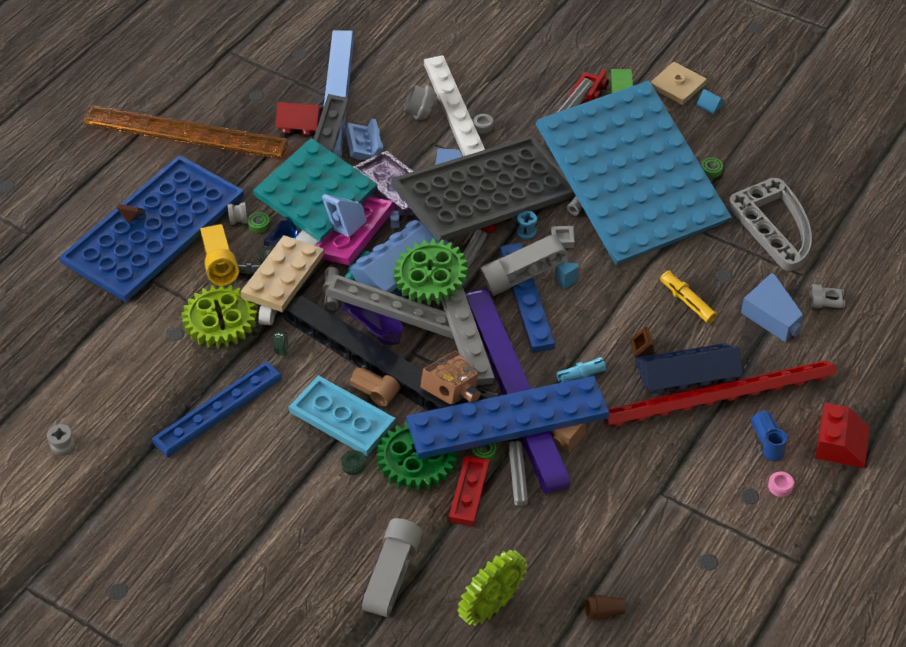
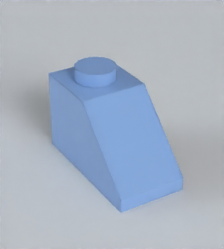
(344, 214)

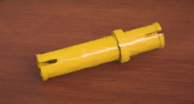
(682, 291)

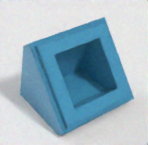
(710, 102)
(566, 274)

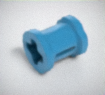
(522, 220)

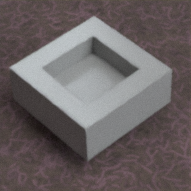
(565, 235)

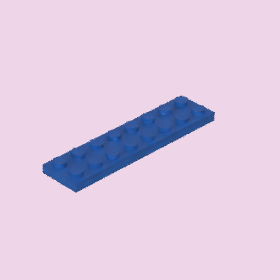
(506, 417)

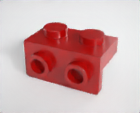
(599, 83)

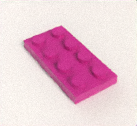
(345, 249)

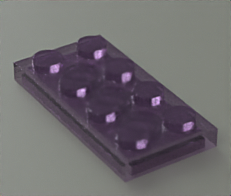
(381, 170)

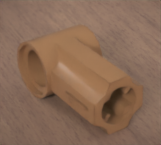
(380, 389)

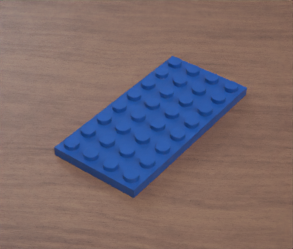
(176, 204)

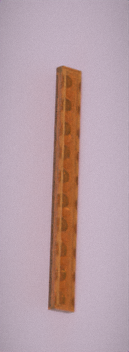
(186, 131)

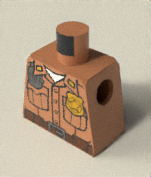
(451, 379)

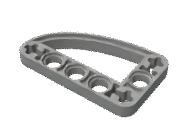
(770, 191)

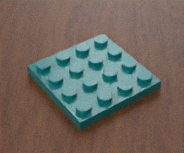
(303, 179)

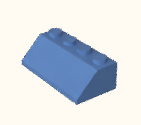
(377, 267)

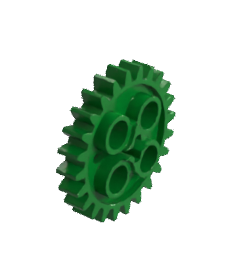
(398, 457)

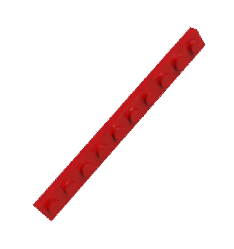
(729, 391)

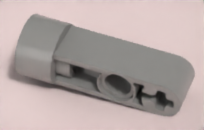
(523, 264)
(399, 545)

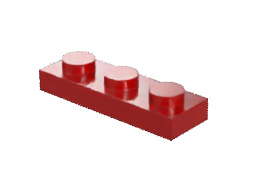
(469, 491)

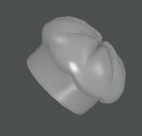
(420, 102)

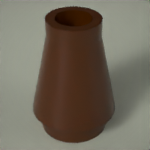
(603, 606)

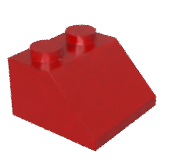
(298, 116)
(842, 436)

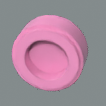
(781, 484)

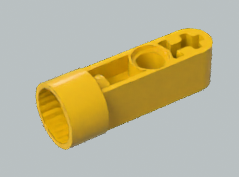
(219, 260)

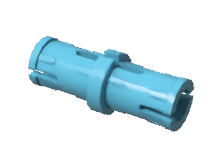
(582, 370)

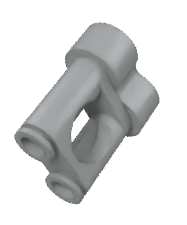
(818, 297)

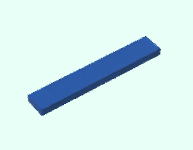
(216, 409)

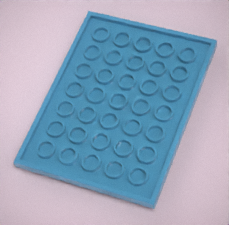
(633, 172)

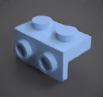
(363, 141)

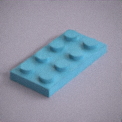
(342, 415)

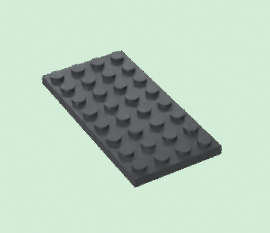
(483, 188)

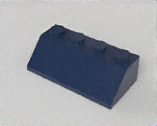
(689, 367)

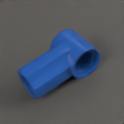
(770, 435)

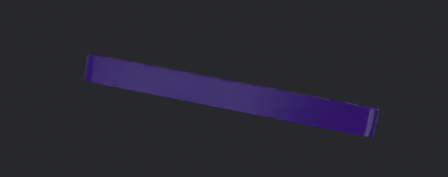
(511, 379)

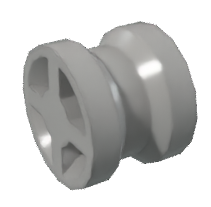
(237, 213)
(66, 442)

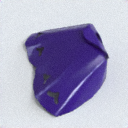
(374, 322)

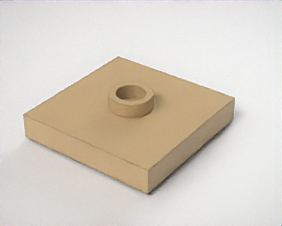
(678, 83)

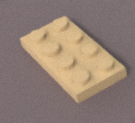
(282, 273)

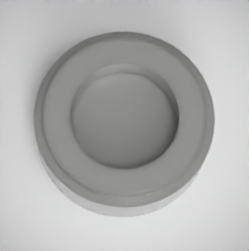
(483, 123)

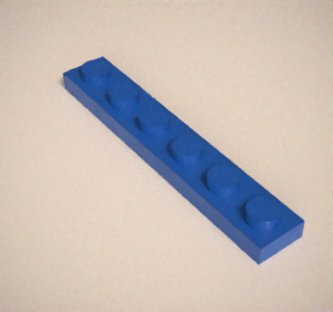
(530, 309)

